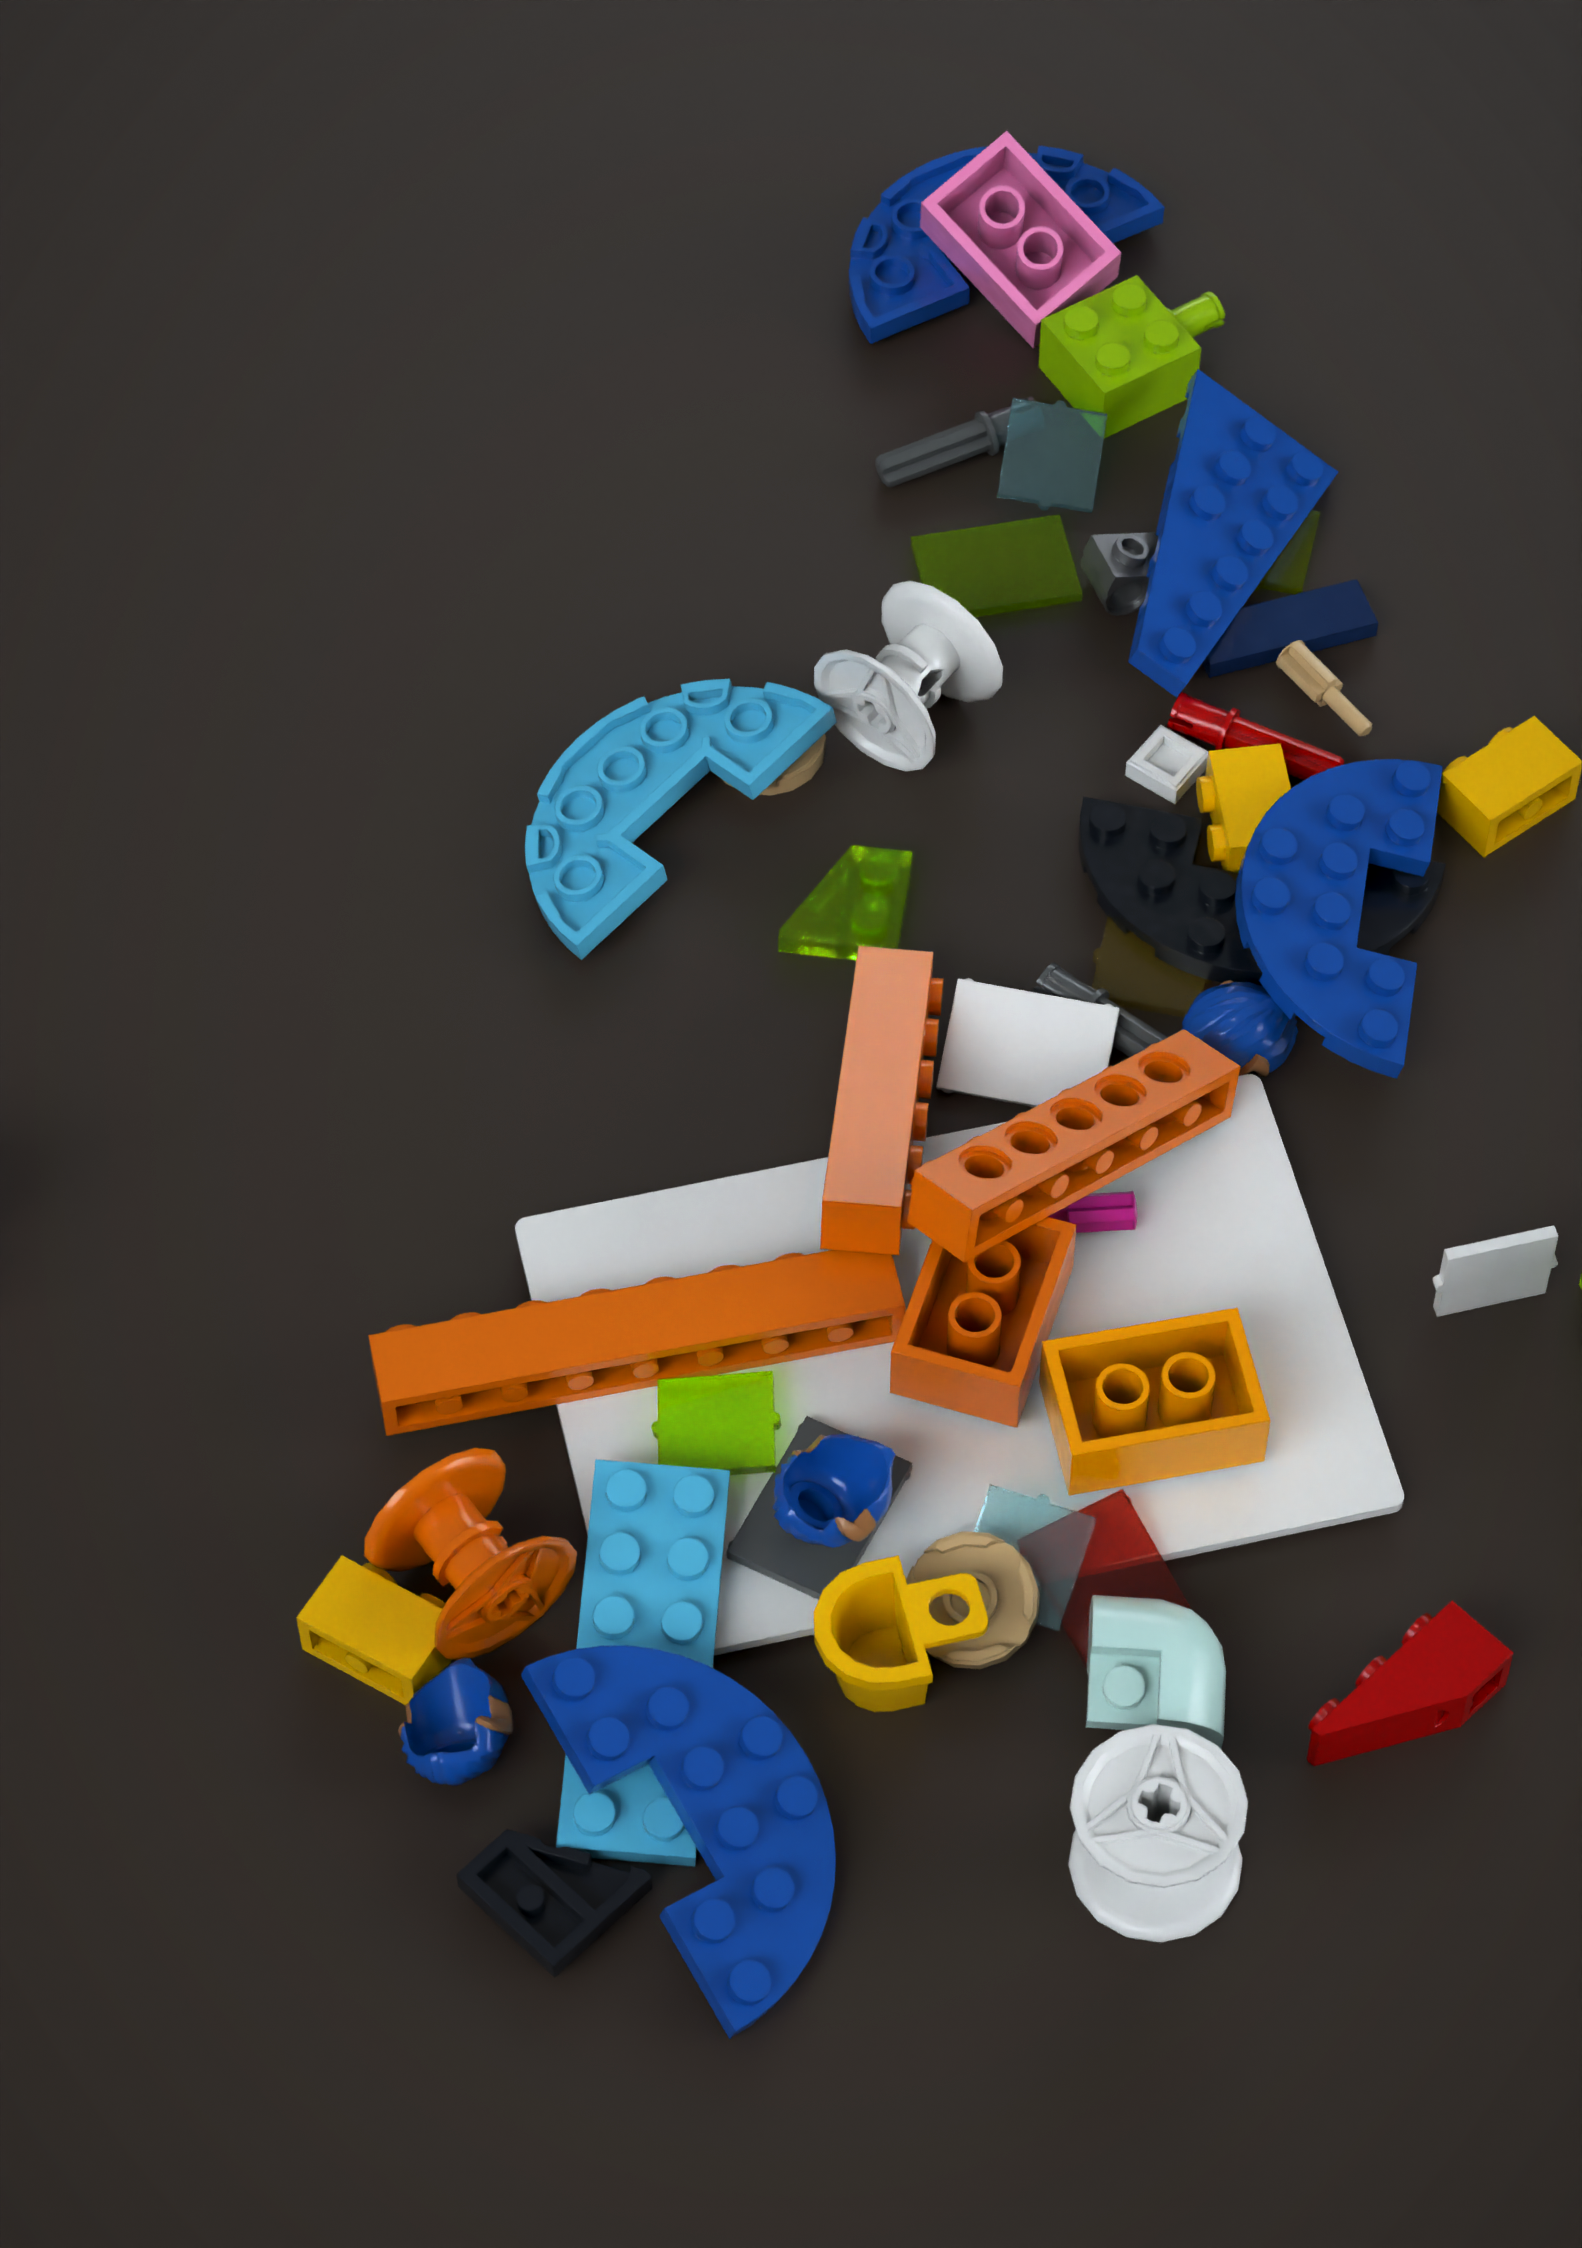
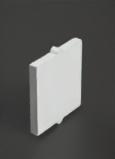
(1495, 1271)

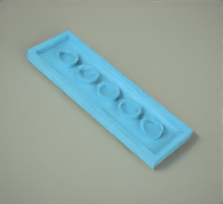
(653, 1586)

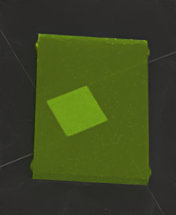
(1000, 565)

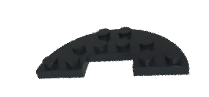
(1187, 911)

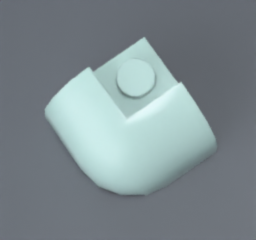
(1153, 1667)

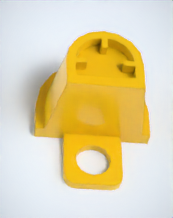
(878, 1631)

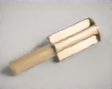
(1320, 685)

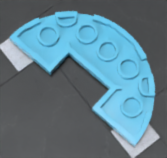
(631, 773)

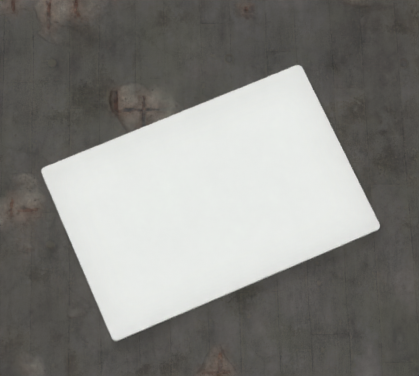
(1210, 1235)

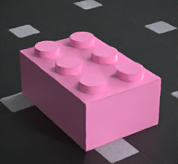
(1018, 237)

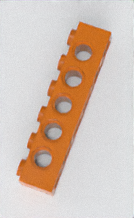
(1072, 1145)

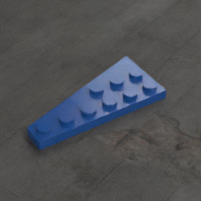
(1221, 526)

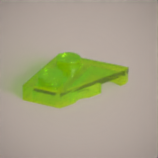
(852, 906)

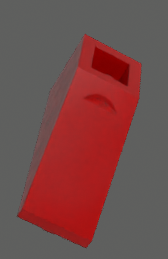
(1423, 1689)

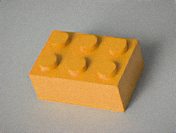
(1153, 1401)

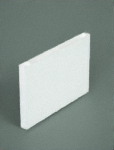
(1022, 1043)

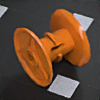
(444, 1521)

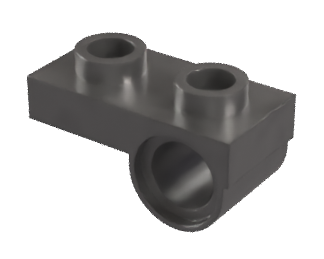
(1119, 569)

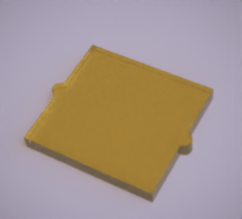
(1140, 979)

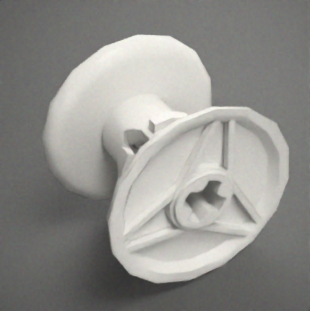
(931, 647)
(1157, 1832)

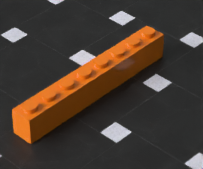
(634, 1337)

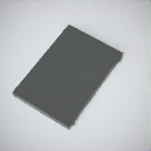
(779, 1555)

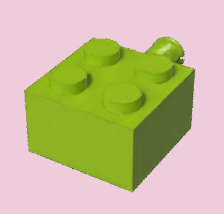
(1125, 351)

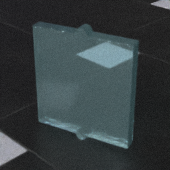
(1052, 455)
(1048, 1539)

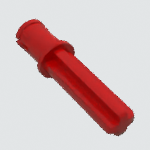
(1230, 731)

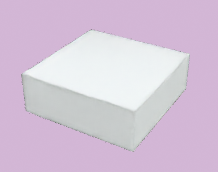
(1167, 764)

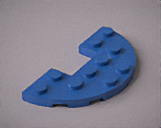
(906, 279)
(1305, 897)
(739, 1793)

